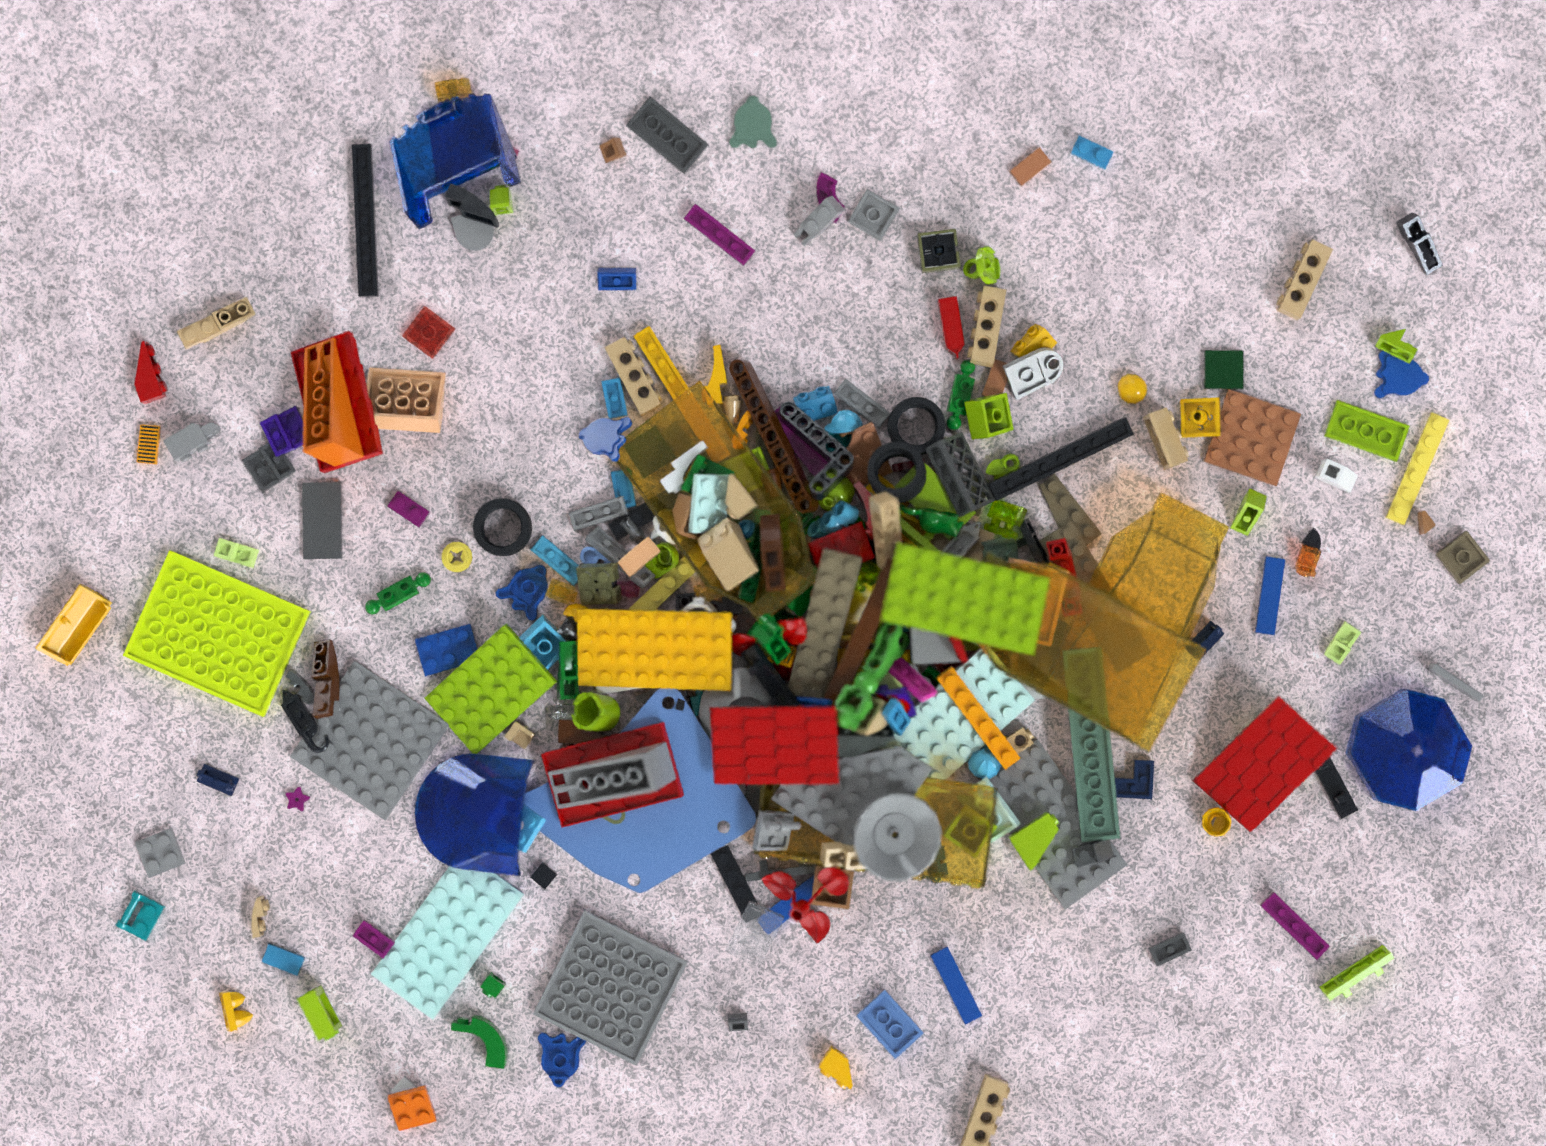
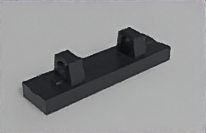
(1033, 542)
(769, 677)
(1333, 786)

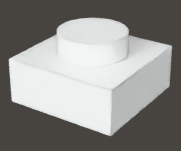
(402, 1085)

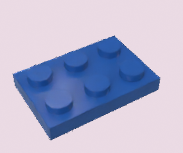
(446, 649)

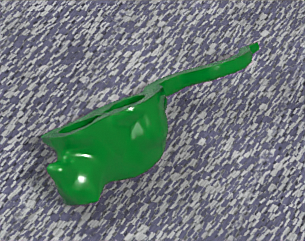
(934, 520)

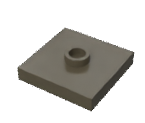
(1462, 557)

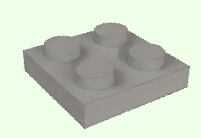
(160, 852)

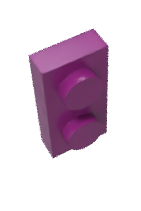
(408, 509)
(373, 939)

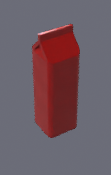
(951, 325)

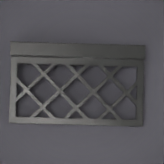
(952, 477)

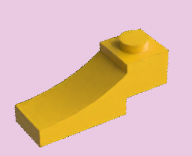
(718, 376)

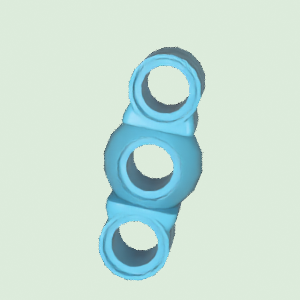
(834, 520)

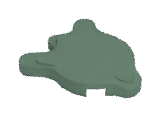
(752, 124)

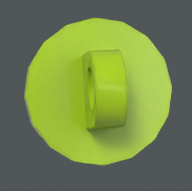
(986, 266)

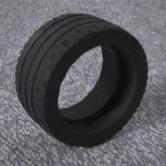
(919, 402)
(892, 450)
(479, 521)

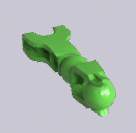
(867, 682)

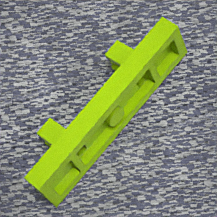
(913, 535)
(1355, 973)

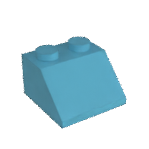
(543, 641)

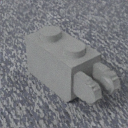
(820, 219)
(190, 440)

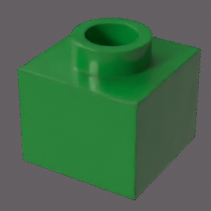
(492, 986)

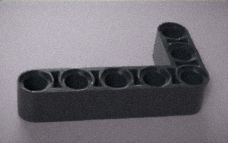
(820, 446)

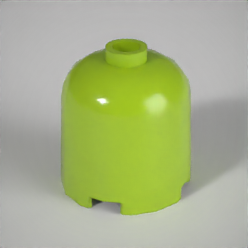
(595, 712)

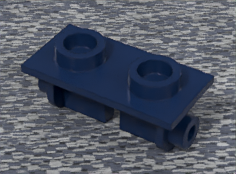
(1208, 636)
(217, 779)

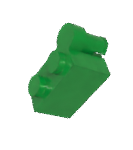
(769, 638)

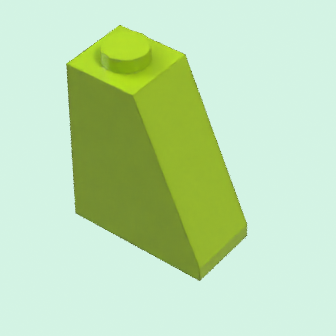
(1034, 838)

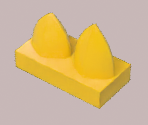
(232, 1018)

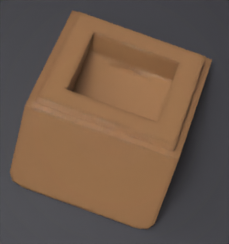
(612, 150)
(1425, 522)

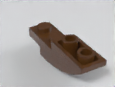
(772, 552)
(326, 674)

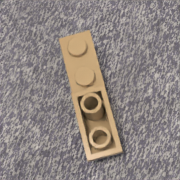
(216, 324)

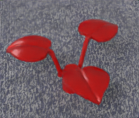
(794, 632)
(815, 923)

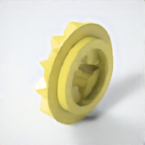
(447, 557)

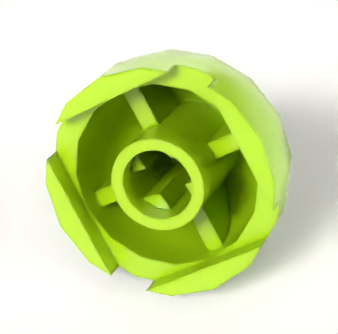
(842, 492)

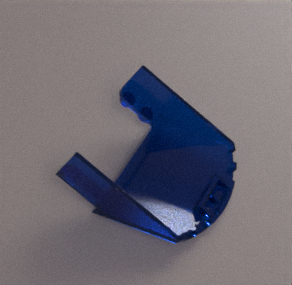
(448, 147)

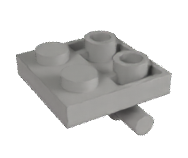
(774, 830)

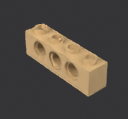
(1320, 254)
(996, 298)
(615, 352)
(885, 526)
(989, 1085)

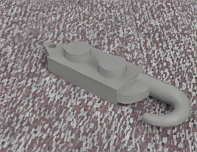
(964, 541)

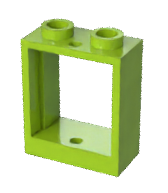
(320, 1013)

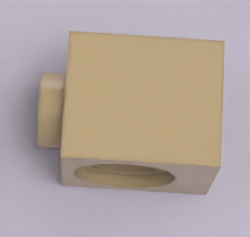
(1027, 736)

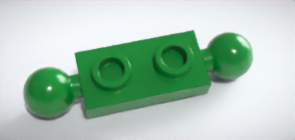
(960, 393)
(397, 593)

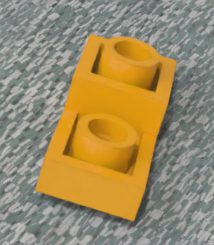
(745, 422)

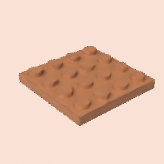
(1252, 437)

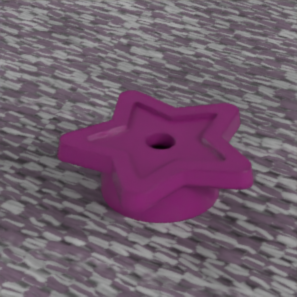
(297, 794)

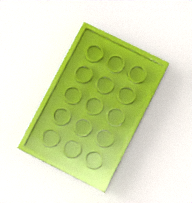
(490, 689)

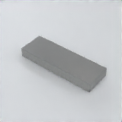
(862, 403)
(598, 513)
(1455, 682)

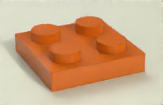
(412, 1108)

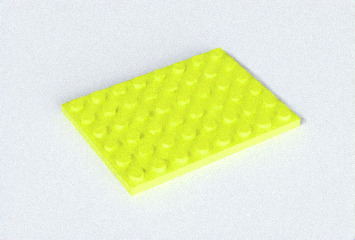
(216, 633)

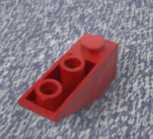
(147, 379)

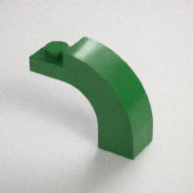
(491, 1036)

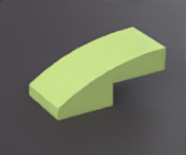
(236, 552)
(1342, 643)

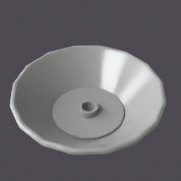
(745, 692)
(910, 850)

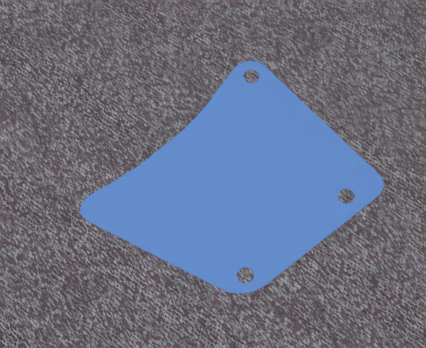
(661, 836)

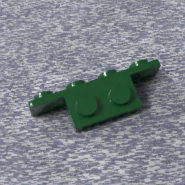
(749, 586)

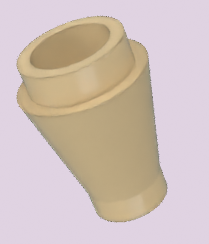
(732, 407)

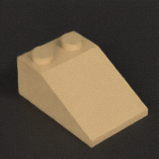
(728, 553)

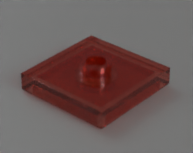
(428, 332)

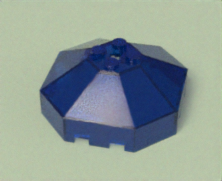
(1384, 742)

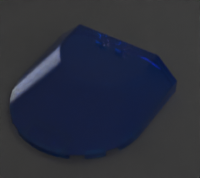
(474, 812)

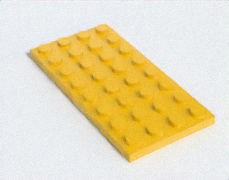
(655, 649)

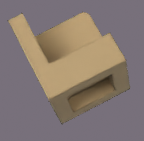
(520, 734)

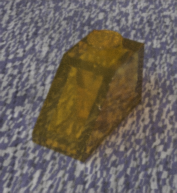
(561, 592)

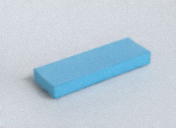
(556, 559)

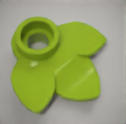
(999, 466)

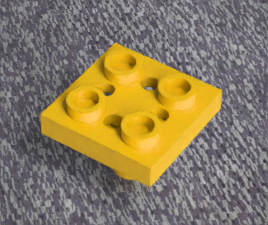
(1190, 407)

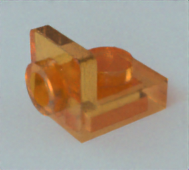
(1307, 561)

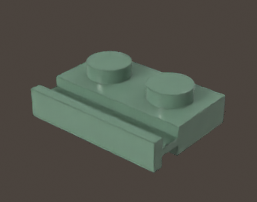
(1001, 548)

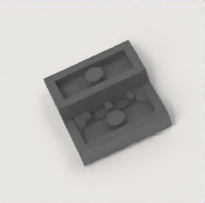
(260, 471)

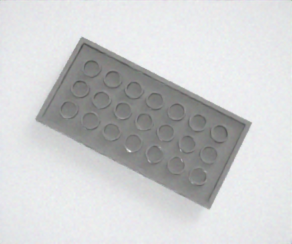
(1037, 787)

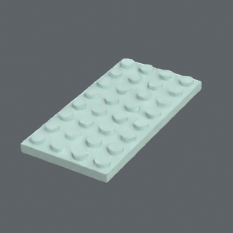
(942, 732)
(446, 937)

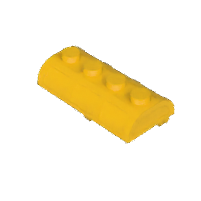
(74, 625)

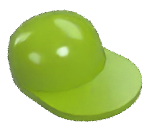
(664, 561)

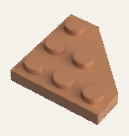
(862, 445)

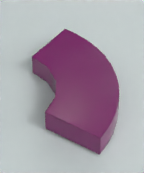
(825, 188)

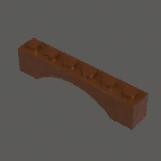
(570, 734)

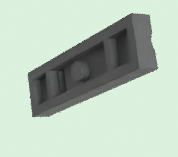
(797, 870)

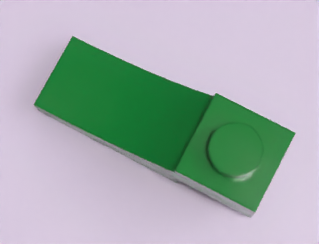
(568, 670)

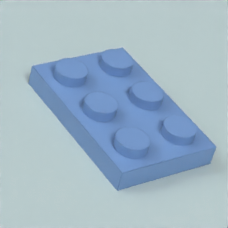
(889, 1024)

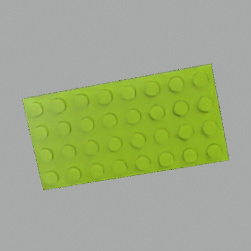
(965, 599)

